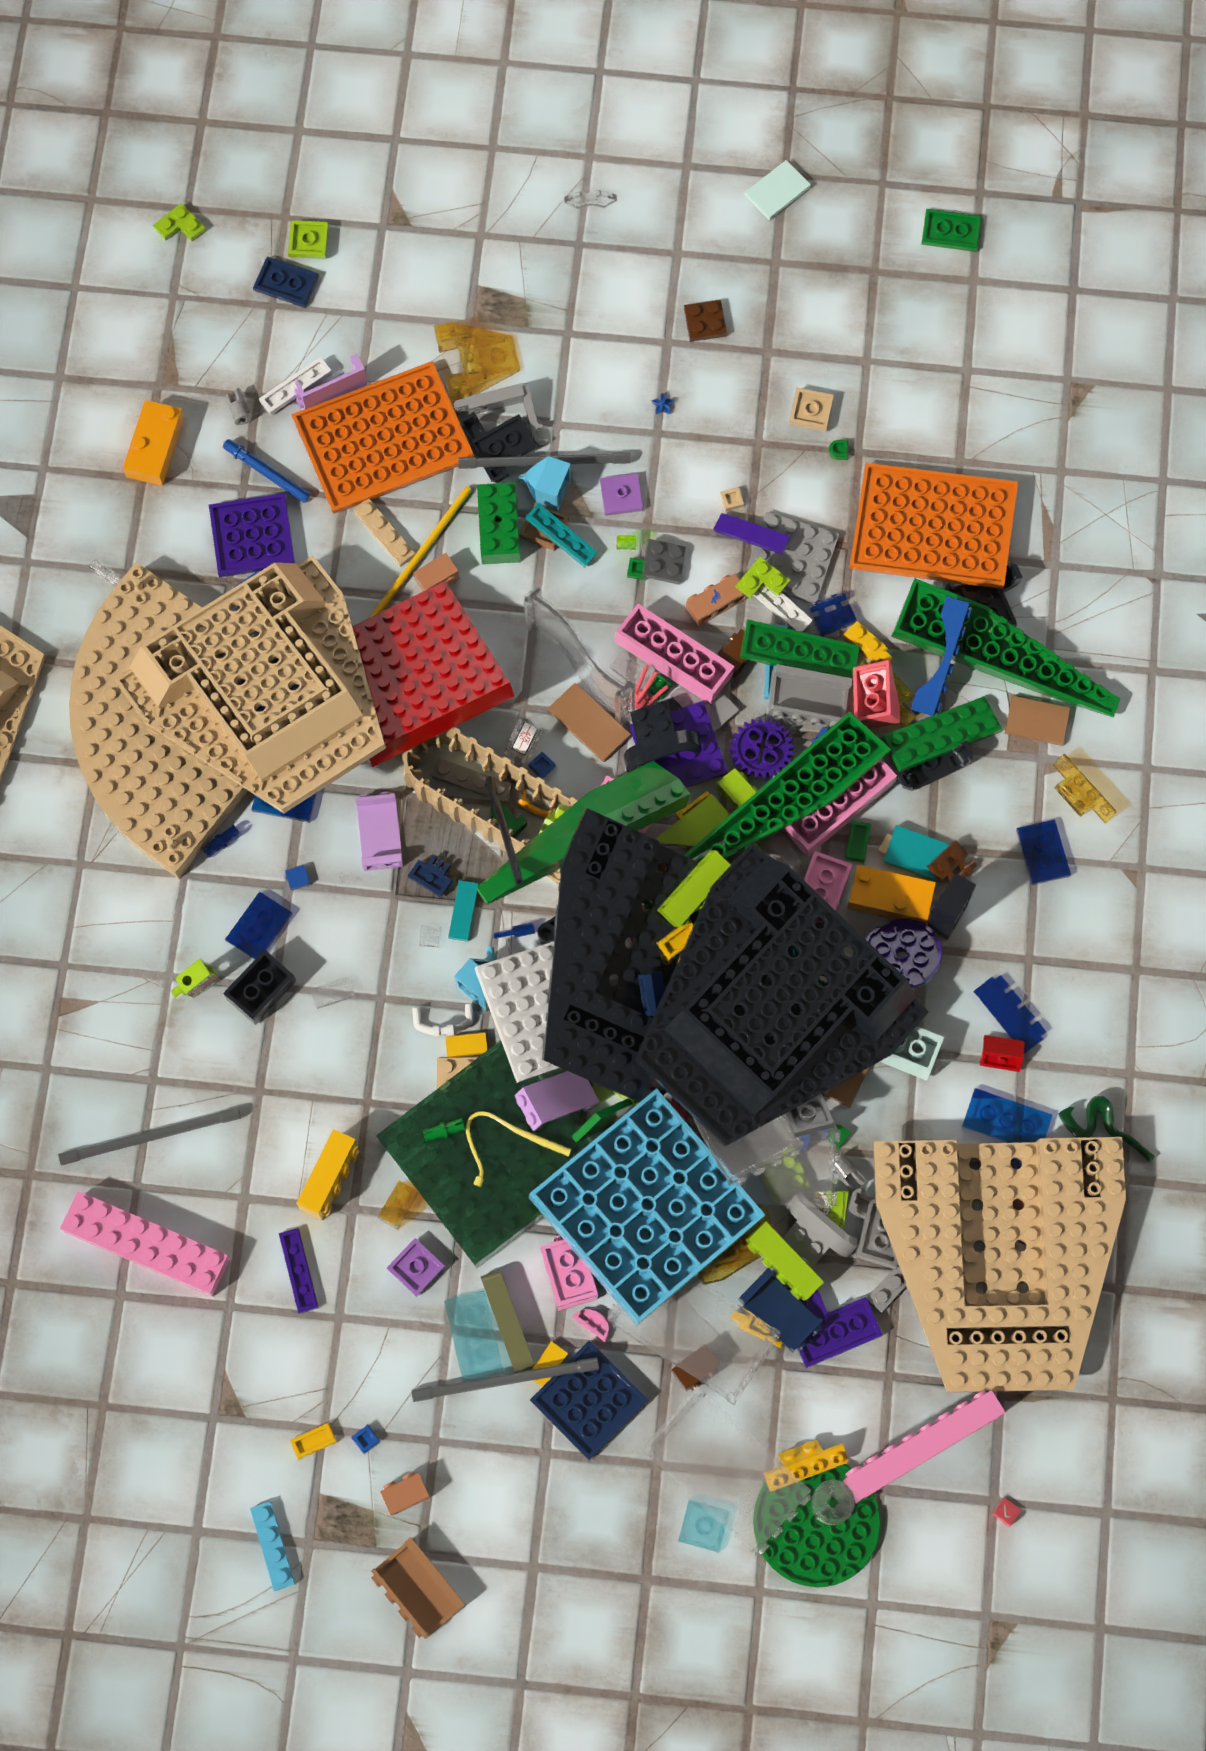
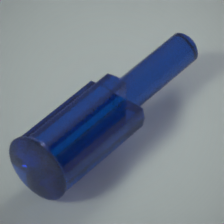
(517, 931)

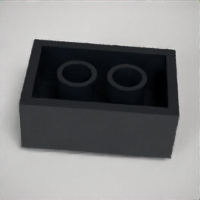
(259, 987)

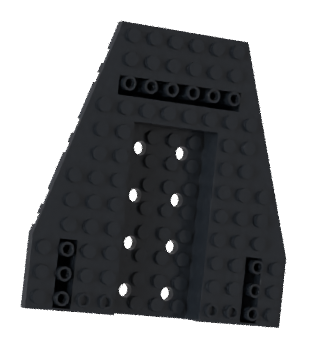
(601, 888)
(720, 1060)

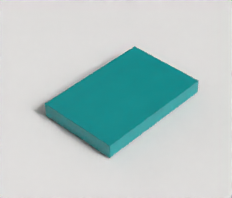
(913, 852)

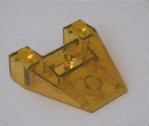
(484, 357)

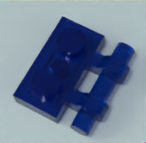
(833, 620)

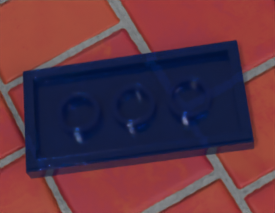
(1005, 1119)

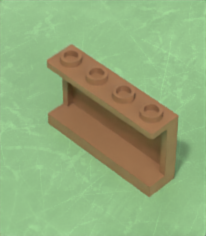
(417, 1589)

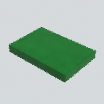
(951, 230)
(602, 1120)

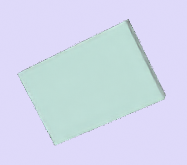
(777, 190)

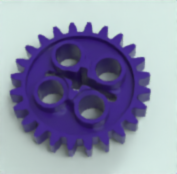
(743, 744)

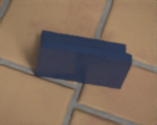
(651, 991)

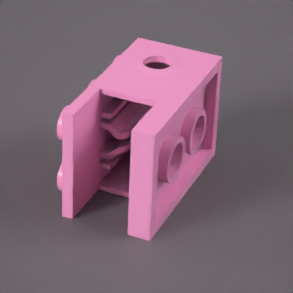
(827, 878)
(568, 1275)

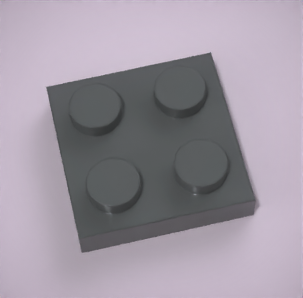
(663, 561)

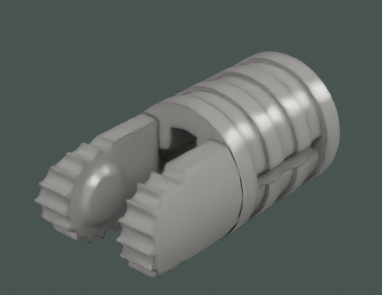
(238, 408)
(845, 1169)

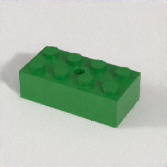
(498, 523)

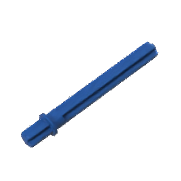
(267, 471)

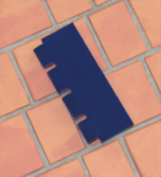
(1005, 1011)

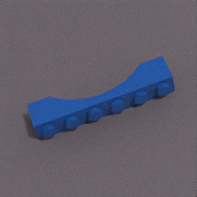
(953, 617)

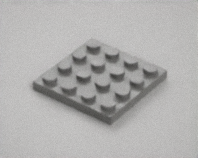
(804, 559)

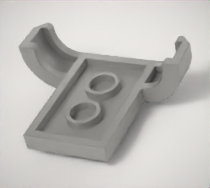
(816, 1234)
(874, 1240)

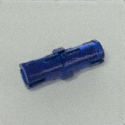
(221, 841)

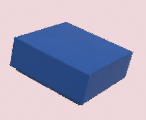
(542, 765)
(297, 877)
(365, 1439)

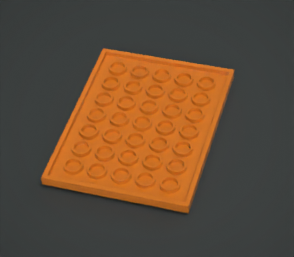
(382, 437)
(934, 525)

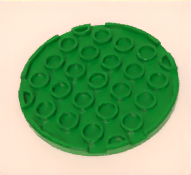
(825, 1553)

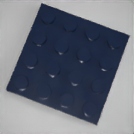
(589, 1404)

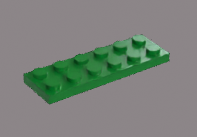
(797, 649)
(942, 733)

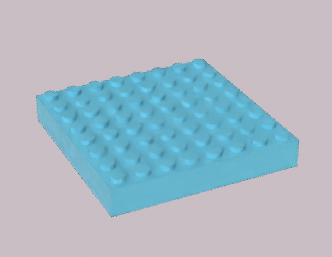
(646, 1207)

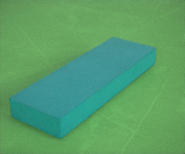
(463, 911)

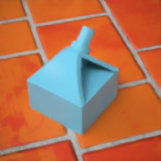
(548, 481)
(467, 979)

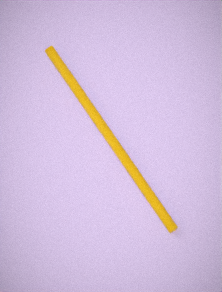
(422, 551)

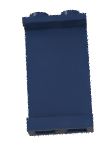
(781, 1310)

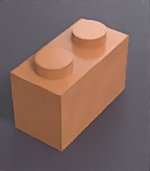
(435, 572)
(405, 1493)

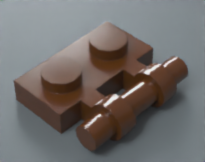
(948, 860)

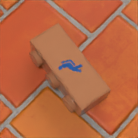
(714, 600)

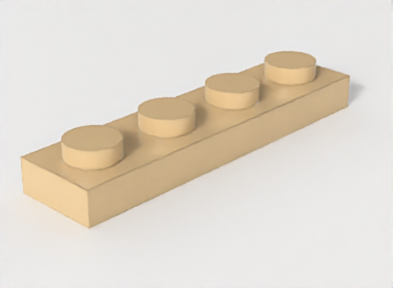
(384, 532)

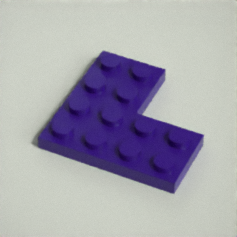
(840, 1331)

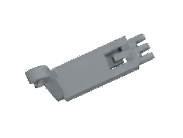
(502, 398)

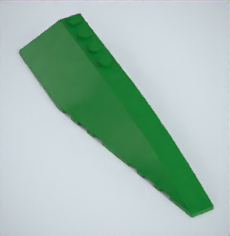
(997, 649)
(799, 789)
(630, 799)

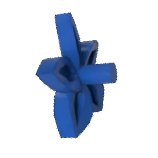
(662, 404)

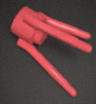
(641, 696)

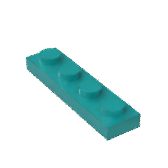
(561, 535)

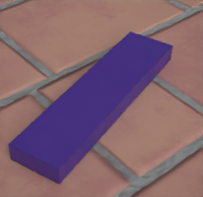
(752, 533)
(298, 1270)

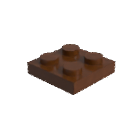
(705, 320)

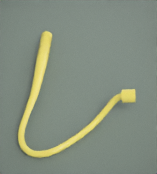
(537, 1139)

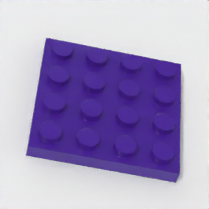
(251, 534)
(686, 765)

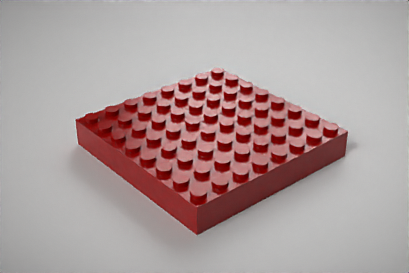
(426, 669)

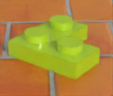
(179, 219)
(762, 574)

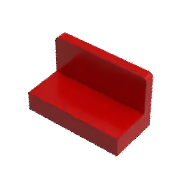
(1002, 1053)

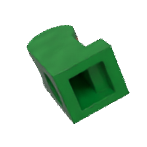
(515, 824)

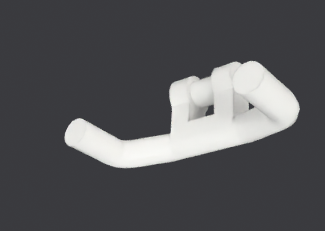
(450, 1029)

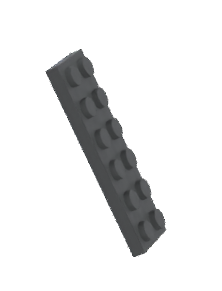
(809, 1116)

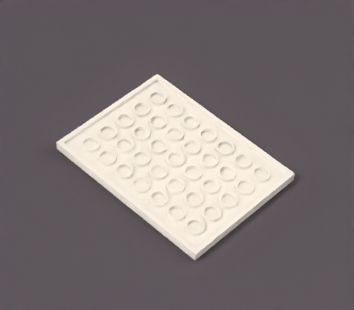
(518, 999)

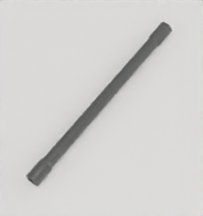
(474, 462)
(78, 1154)
(431, 1392)

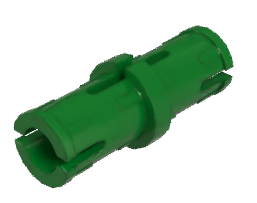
(443, 1130)

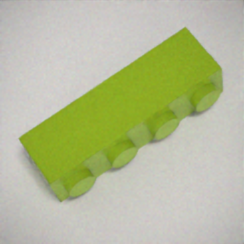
(693, 889)
(784, 1261)

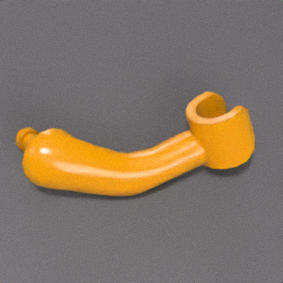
(531, 808)

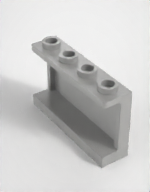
(808, 696)

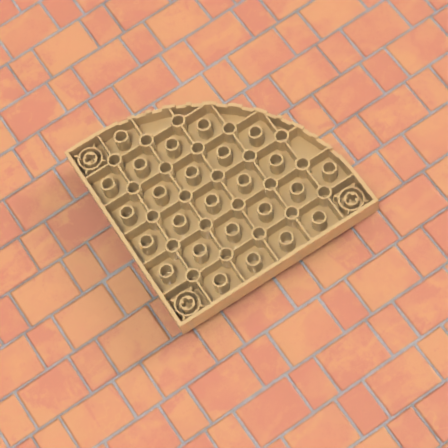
(142, 780)

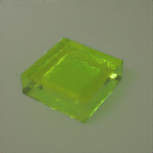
(626, 542)

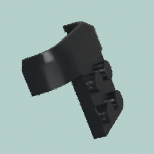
(504, 440)
(992, 597)
(657, 736)
(936, 768)

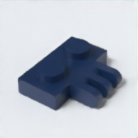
(431, 875)

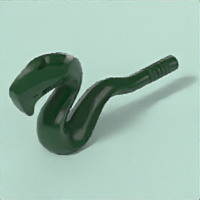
(1102, 1104)

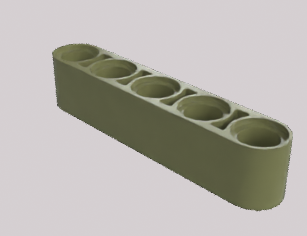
(507, 1321)

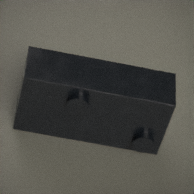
(951, 905)

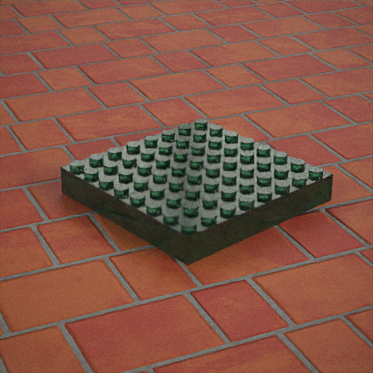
(513, 1166)

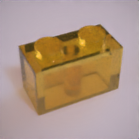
(398, 1205)

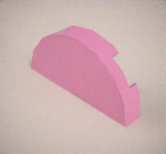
(594, 1322)

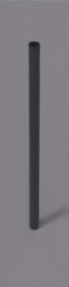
(504, 831)

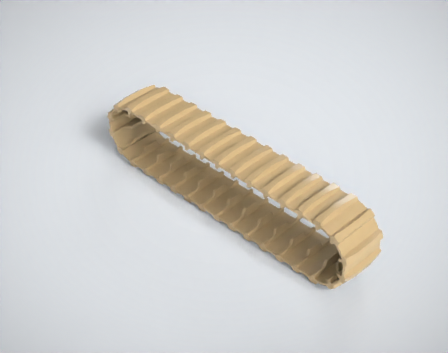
(503, 766)

